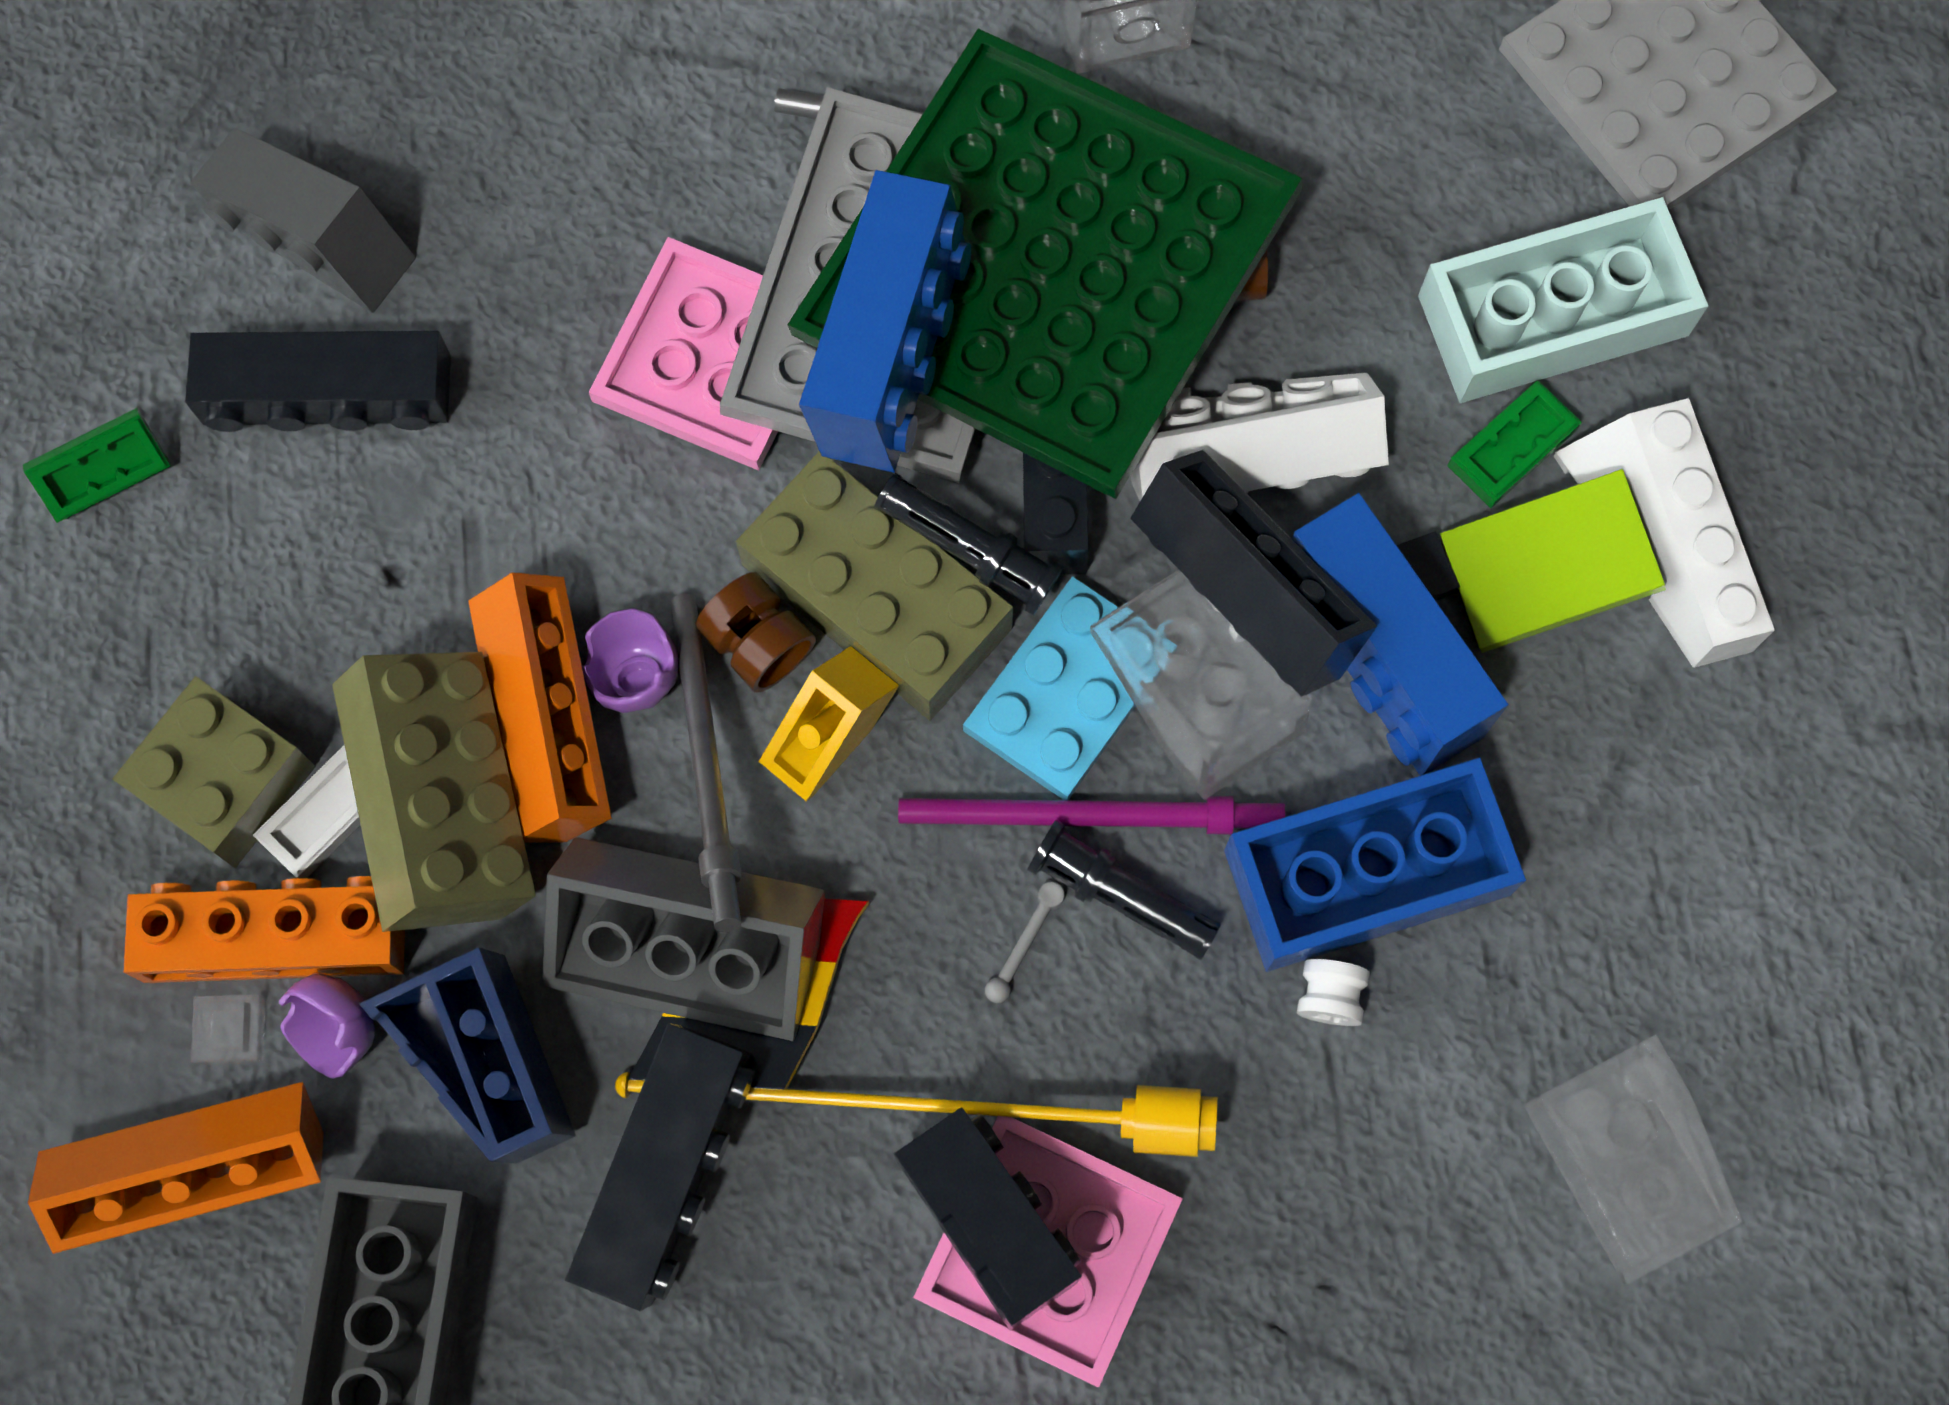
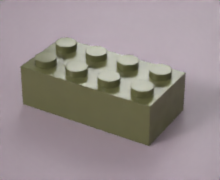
(875, 584)
(432, 790)

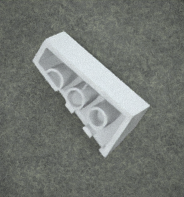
(1276, 437)
(1709, 583)

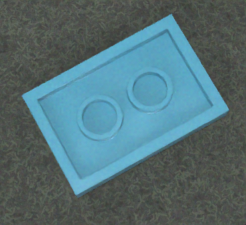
(1055, 697)

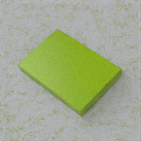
(1553, 561)

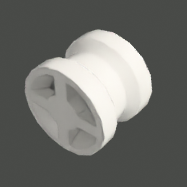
(1333, 992)

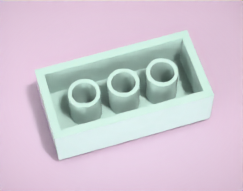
(1561, 299)

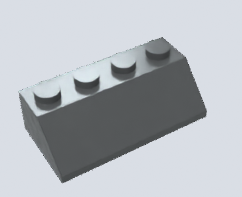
(646, 938)

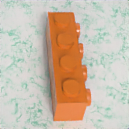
(541, 706)
(258, 932)
(177, 1167)

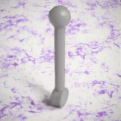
(1049, 898)

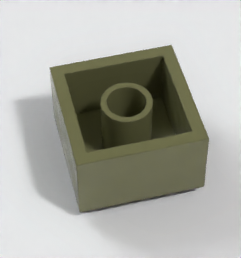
(214, 771)

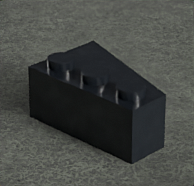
(989, 1216)

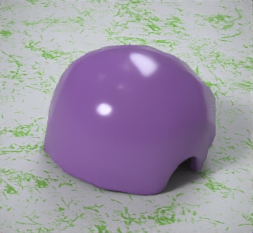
(629, 661)
(327, 1024)

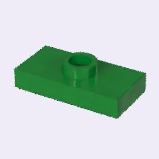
(1514, 444)
(96, 465)

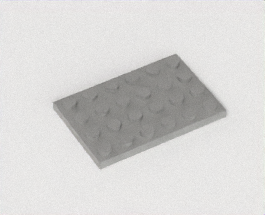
(831, 187)

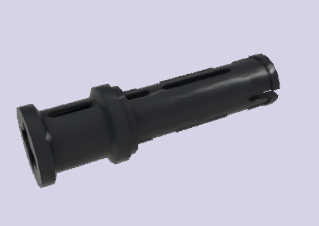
(995, 558)
(1098, 877)

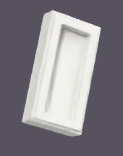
(313, 819)

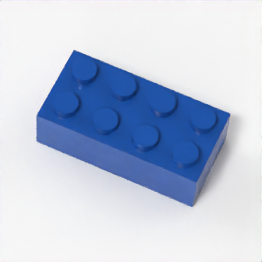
(886, 322)
(1415, 661)
(1373, 864)

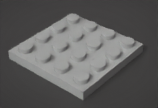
(1667, 86)

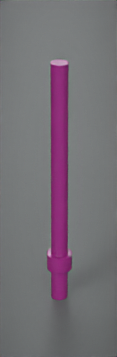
(1217, 814)

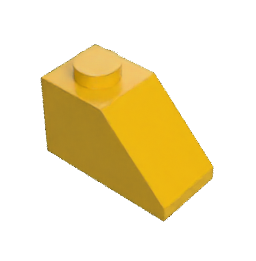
(827, 721)

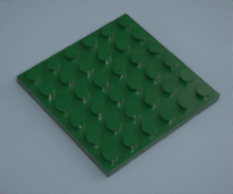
(1093, 262)

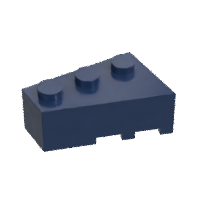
(478, 1053)

